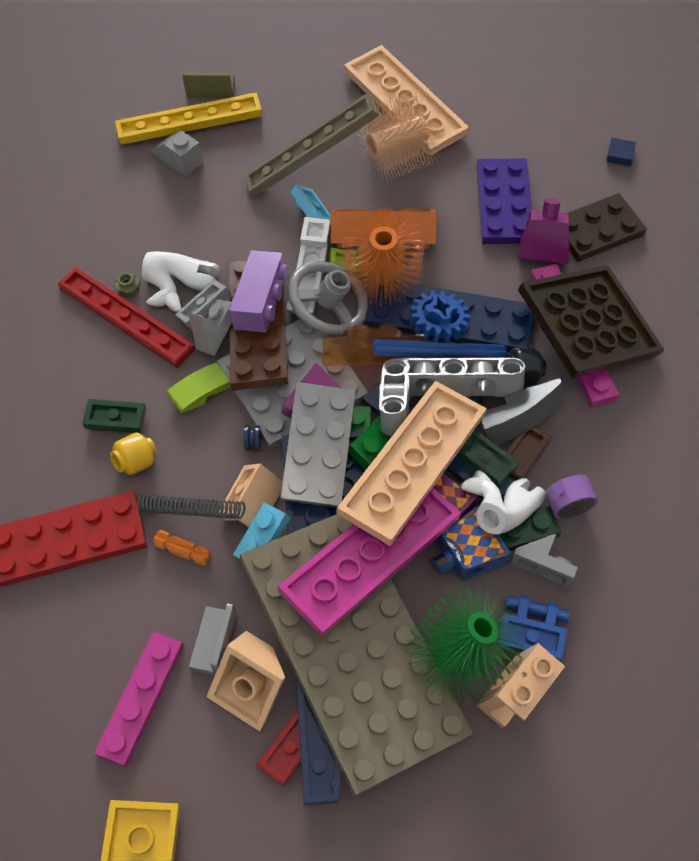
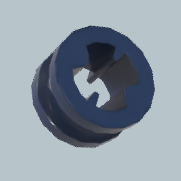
(252, 438)

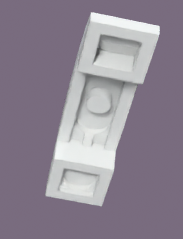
(313, 248)

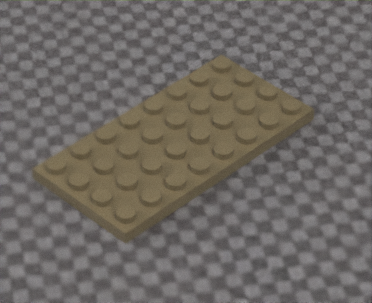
(359, 671)

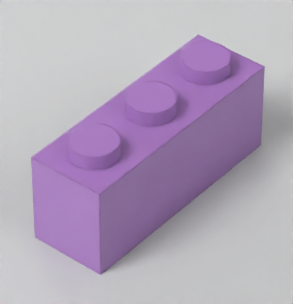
(258, 291)

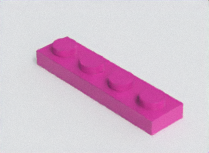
(139, 699)

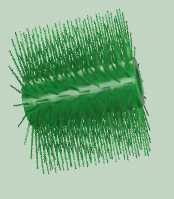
(465, 644)

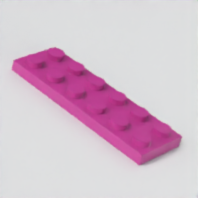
(359, 564)

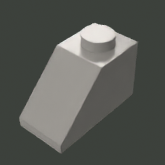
(180, 153)

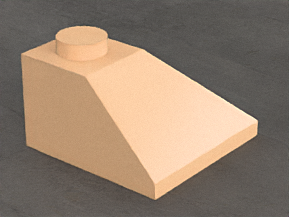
(248, 680)

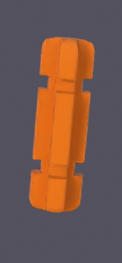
(182, 547)

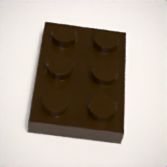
(602, 227)

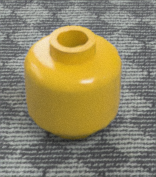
(133, 454)

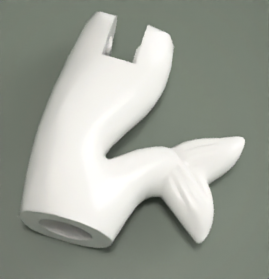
(159, 266)
(498, 515)

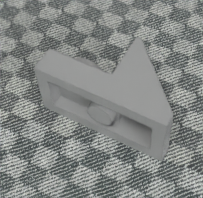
(211, 331)
(535, 560)

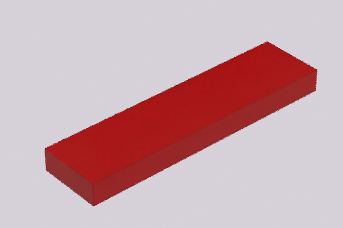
(284, 753)

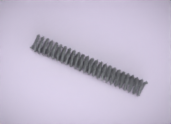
(179, 504)

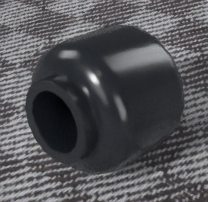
(534, 364)

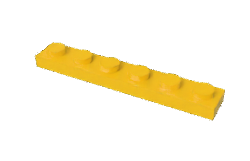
(188, 118)

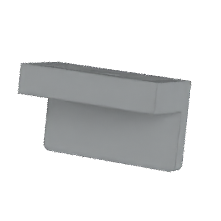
(212, 639)

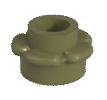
(129, 288)

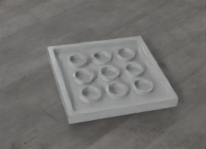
(303, 351)

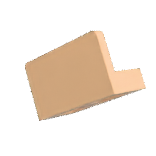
(254, 488)

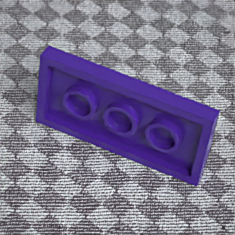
(503, 199)

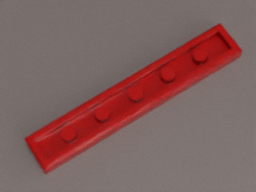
(126, 317)

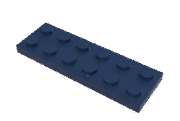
(491, 318)

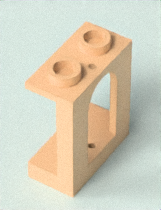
(522, 687)

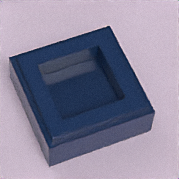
(621, 151)

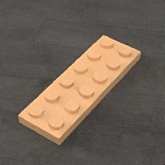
(386, 77)
(411, 463)

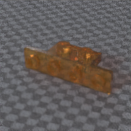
(357, 345)

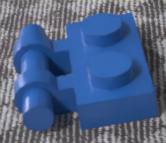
(546, 633)

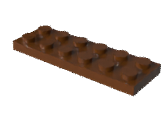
(257, 357)

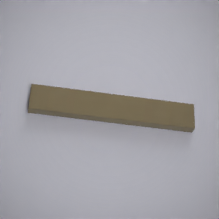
(311, 144)

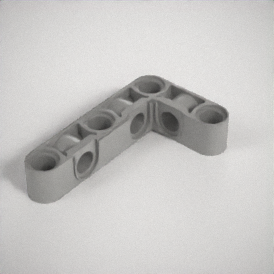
(463, 375)

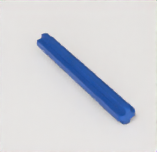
(429, 349)

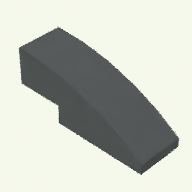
(522, 411)

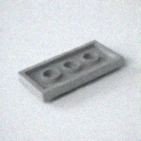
(318, 445)

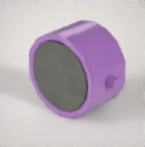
(571, 496)

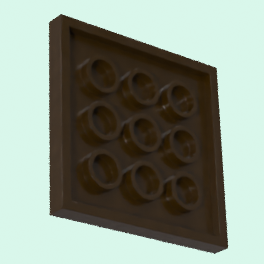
(590, 320)

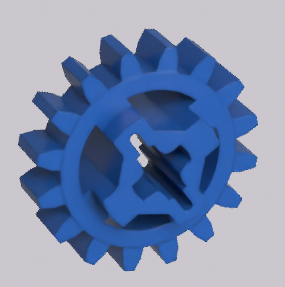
(439, 316)

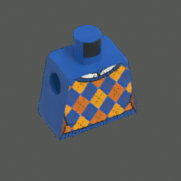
(470, 549)

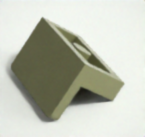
(209, 84)

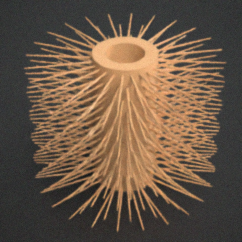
(398, 136)

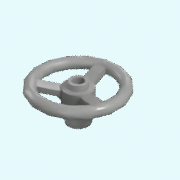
(329, 295)

